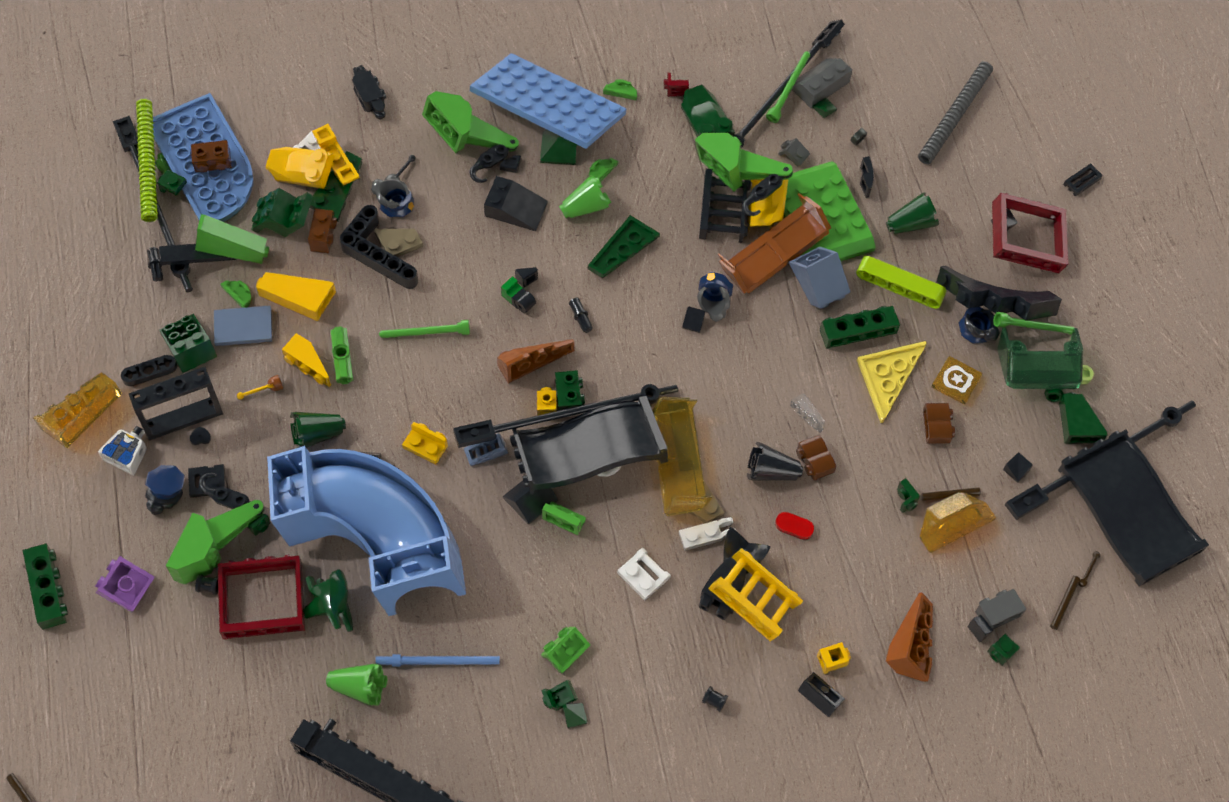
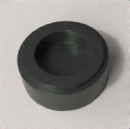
(859, 136)

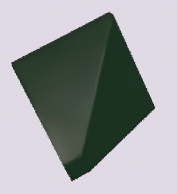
(824, 108)
(574, 714)

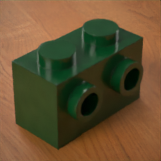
(568, 389)

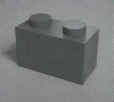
(1001, 609)

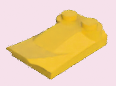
(300, 166)
(771, 208)

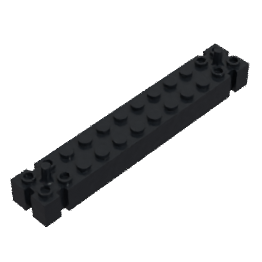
(360, 767)

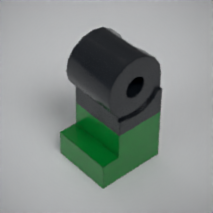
(517, 295)

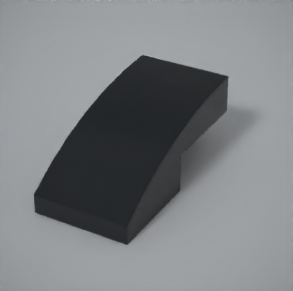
(867, 177)

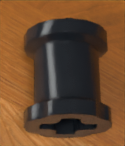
(200, 584)
(715, 699)

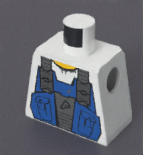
(124, 450)

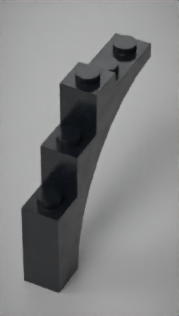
(974, 293)

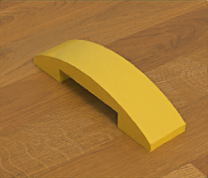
(341, 166)

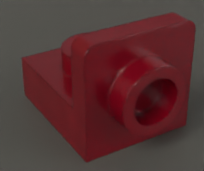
(675, 88)

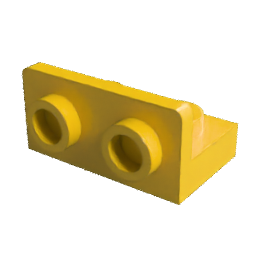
(425, 443)

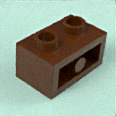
(211, 156)
(321, 230)

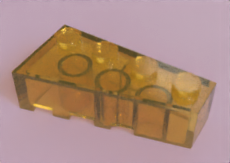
(78, 410)

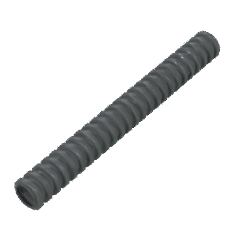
(955, 112)

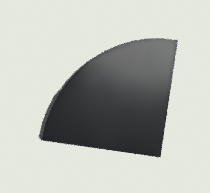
(511, 164)

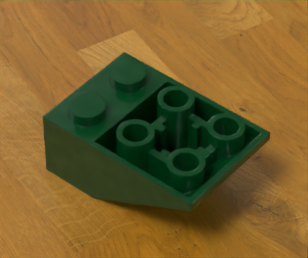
(188, 343)

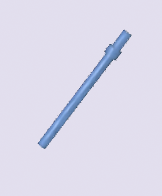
(397, 660)

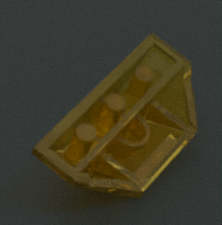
(953, 519)

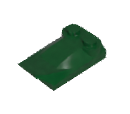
(705, 112)

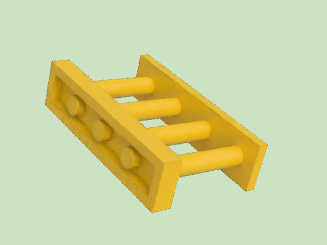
(739, 603)

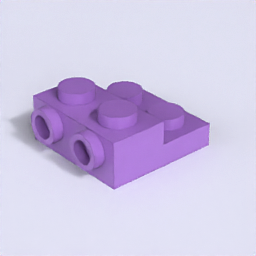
(124, 583)

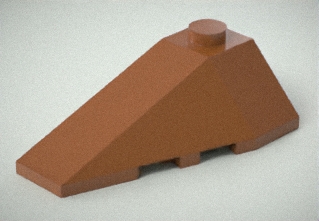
(910, 646)

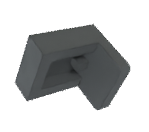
(795, 151)

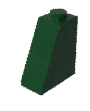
(1079, 420)

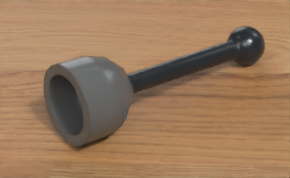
(412, 158)

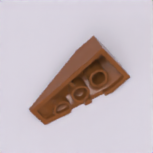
(525, 360)

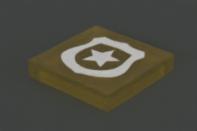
(956, 380)

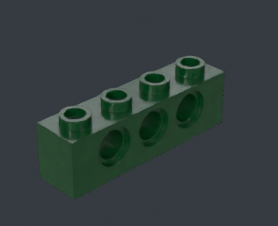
(852, 333)
(34, 559)

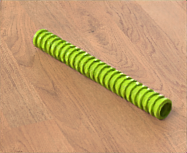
(146, 160)

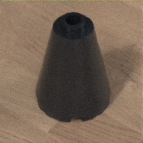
(772, 465)

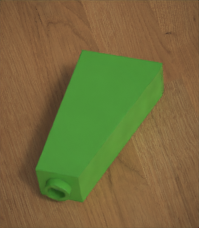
(229, 241)

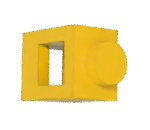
(546, 401)
(838, 651)

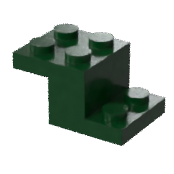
(281, 212)

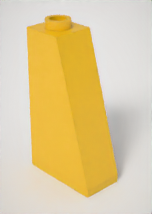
(297, 293)

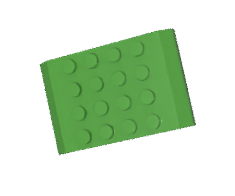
(828, 189)

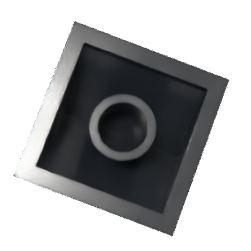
(527, 505)

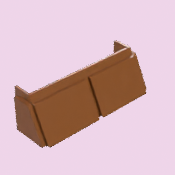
(777, 246)

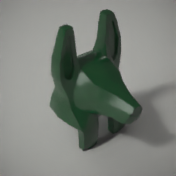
(330, 599)

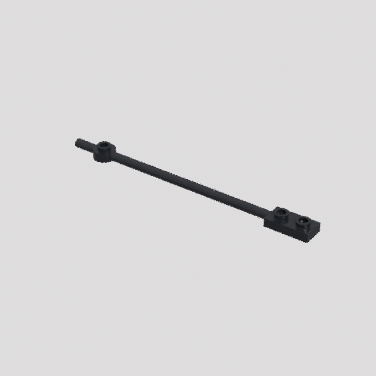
(822, 40)
(128, 139)
(486, 431)
(1035, 496)

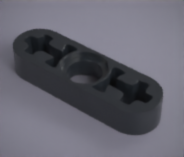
(147, 377)

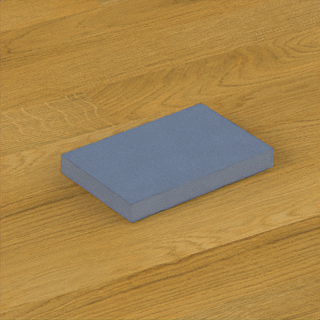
(242, 325)

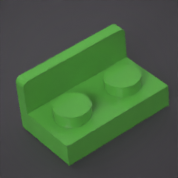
(563, 517)
(565, 648)

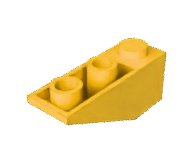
(303, 355)

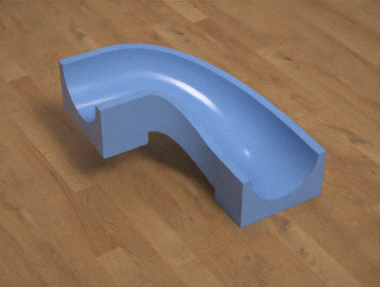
(372, 507)

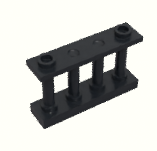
(708, 211)

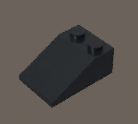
(514, 204)

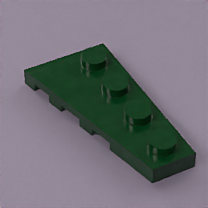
(335, 194)
(623, 245)

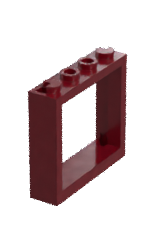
(1025, 256)
(261, 627)

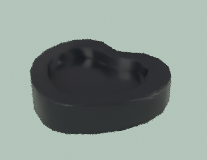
(199, 436)

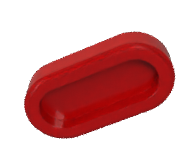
(794, 525)

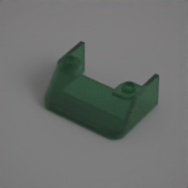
(1041, 368)

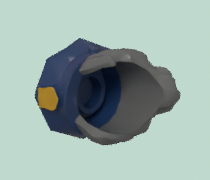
(393, 197)
(715, 295)

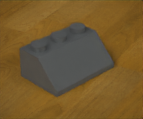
(822, 80)

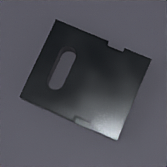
(212, 482)

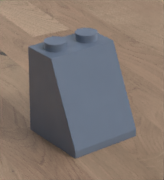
(821, 276)

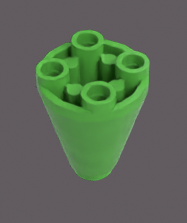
(585, 199)
(359, 683)

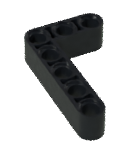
(374, 252)

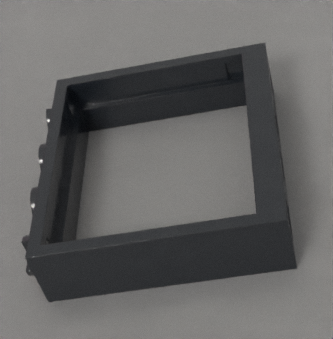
(180, 417)

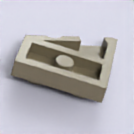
(398, 240)

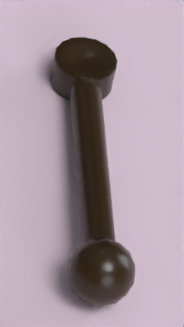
(1083, 582)

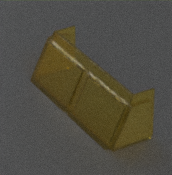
(682, 475)

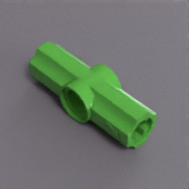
(342, 364)

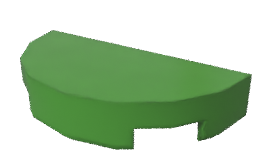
(621, 89)
(602, 168)
(238, 291)

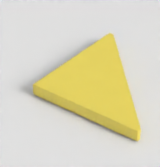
(887, 373)

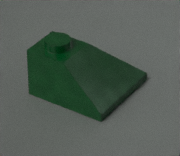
(557, 149)

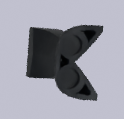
(732, 544)

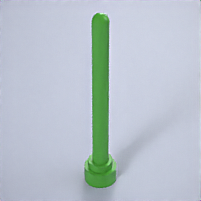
(775, 113)
(1002, 320)
(461, 327)

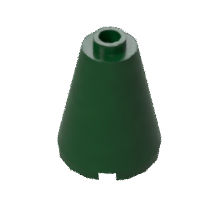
(913, 216)
(315, 427)

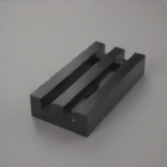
(1073, 187)

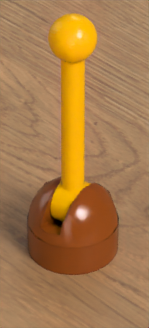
(274, 384)

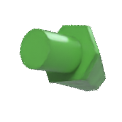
(161, 163)

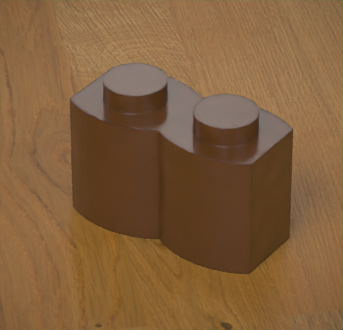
(938, 424)
(816, 457)

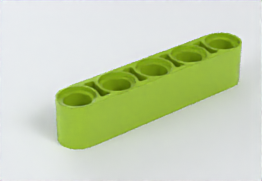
(901, 282)

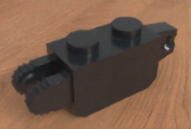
(368, 91)

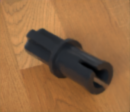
(155, 264)
(580, 315)

